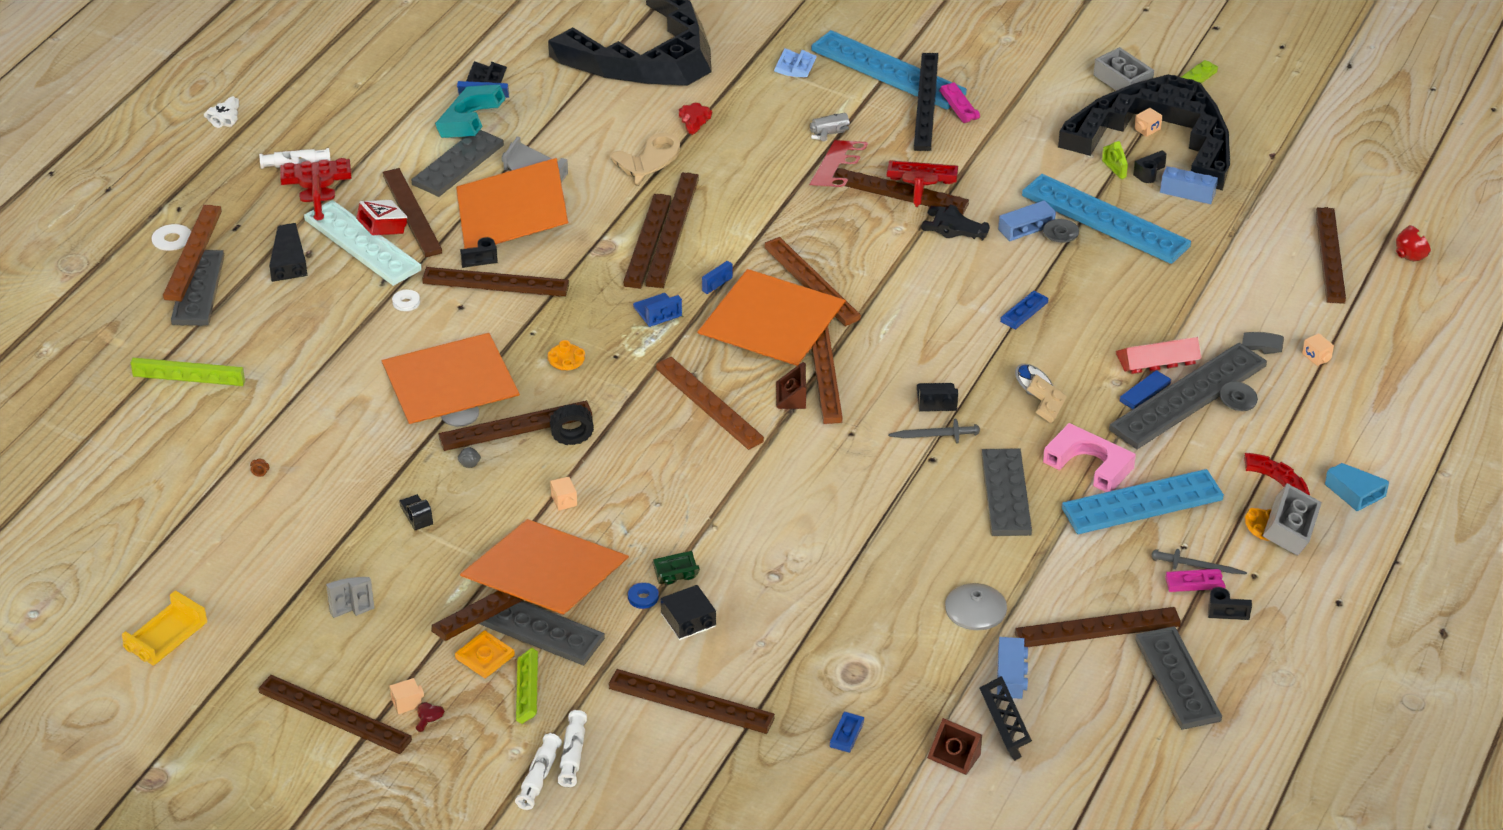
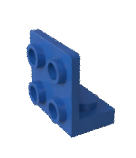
(659, 308)

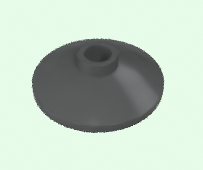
(1061, 230)
(1238, 396)

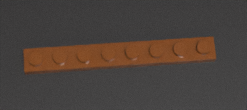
(192, 253)
(808, 277)
(827, 379)
(710, 403)

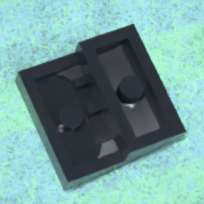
(484, 73)

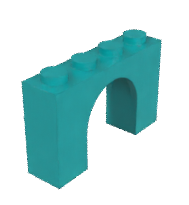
(460, 117)

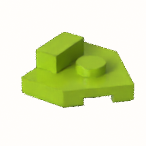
(1115, 159)

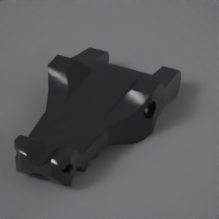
(952, 223)

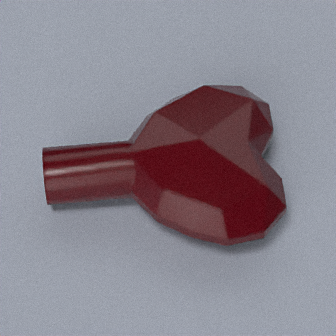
(427, 714)

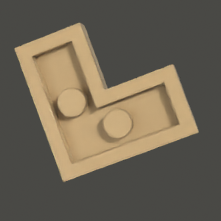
(1050, 398)

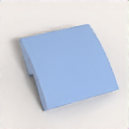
(795, 64)

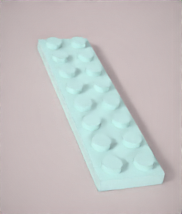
(369, 249)

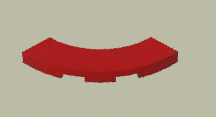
(1278, 471)

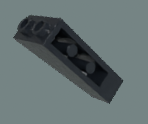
(287, 254)

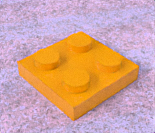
(484, 654)

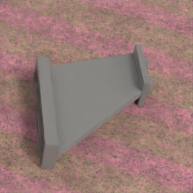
(520, 156)

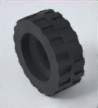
(571, 413)

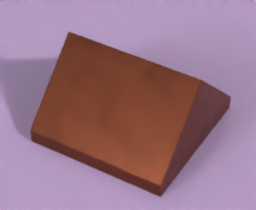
(792, 389)
(956, 746)

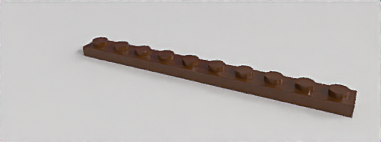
(672, 230)

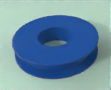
(643, 603)

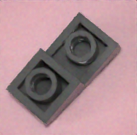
(1267, 342)

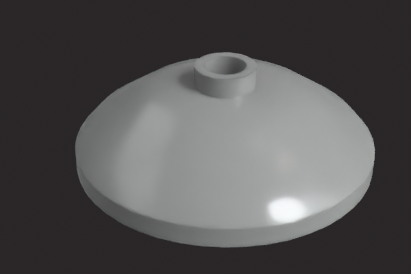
(976, 606)

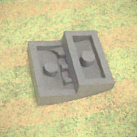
(350, 595)

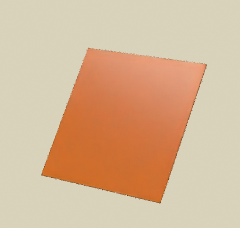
(512, 204)
(772, 317)
(449, 378)
(544, 566)

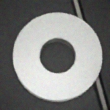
(406, 294)

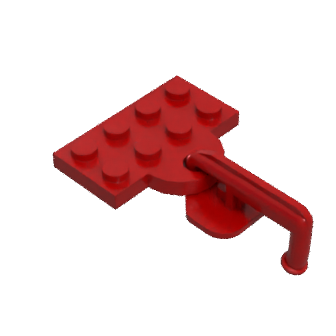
(921, 174)
(316, 178)

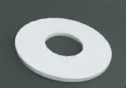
(159, 241)

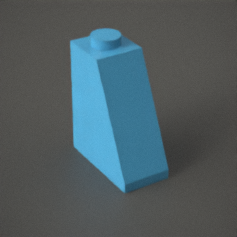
(1356, 486)

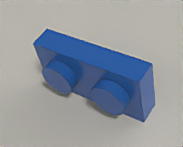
(717, 277)
(847, 732)

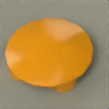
(566, 356)
(1256, 521)

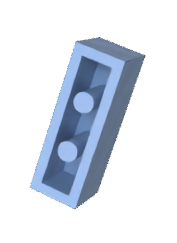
(1188, 185)
(1026, 220)
(1012, 665)

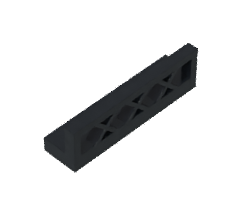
(1000, 716)

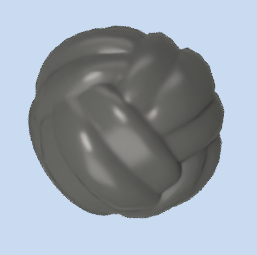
(469, 457)

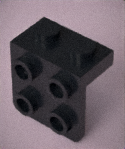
(937, 397)

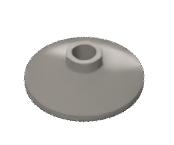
(461, 418)

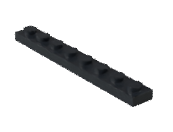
(926, 102)

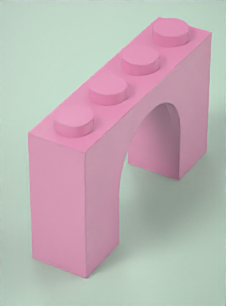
(1076, 441)

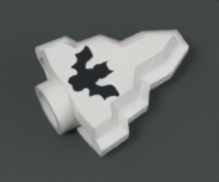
(223, 113)

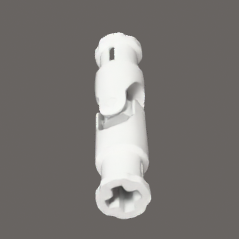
(281, 158)
(572, 748)
(539, 767)

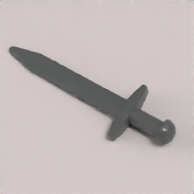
(955, 430)
(1175, 558)

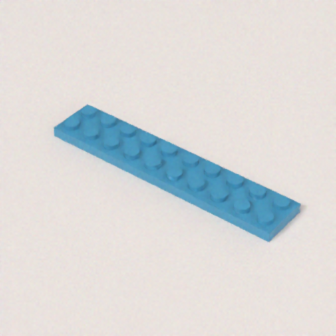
(876, 64)
(1107, 218)

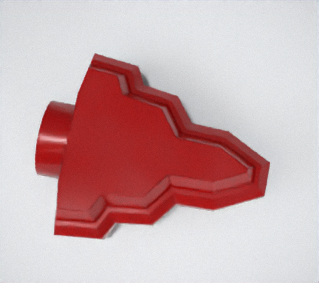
(694, 116)

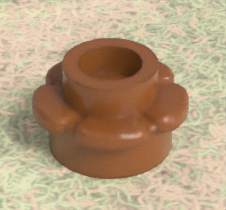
(259, 467)

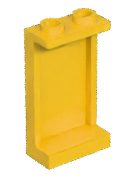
(166, 629)

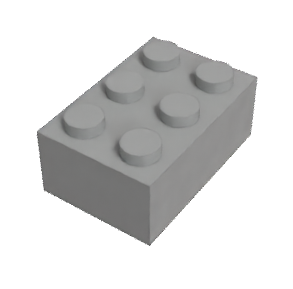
(1121, 69)
(1292, 519)

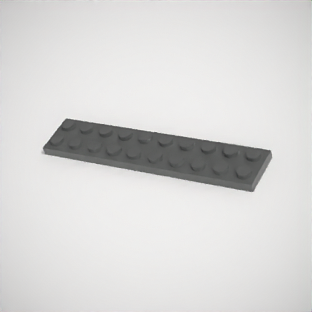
(1186, 396)

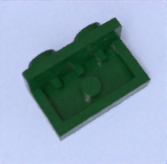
(675, 567)

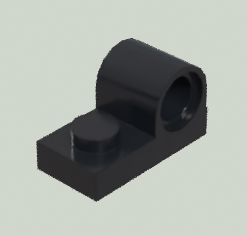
(1146, 167)
(482, 255)
(417, 511)
(1223, 607)

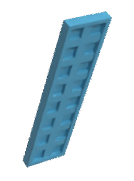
(1142, 501)

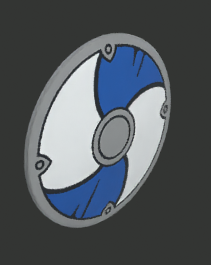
(1025, 373)

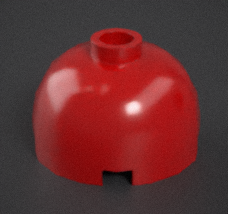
(1411, 245)

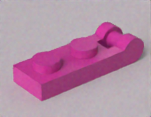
(959, 103)
(1194, 580)

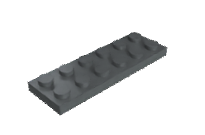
(457, 163)
(201, 293)
(1006, 492)
(547, 631)
(1178, 678)

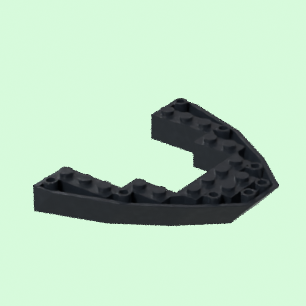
(670, 63)
(1179, 103)

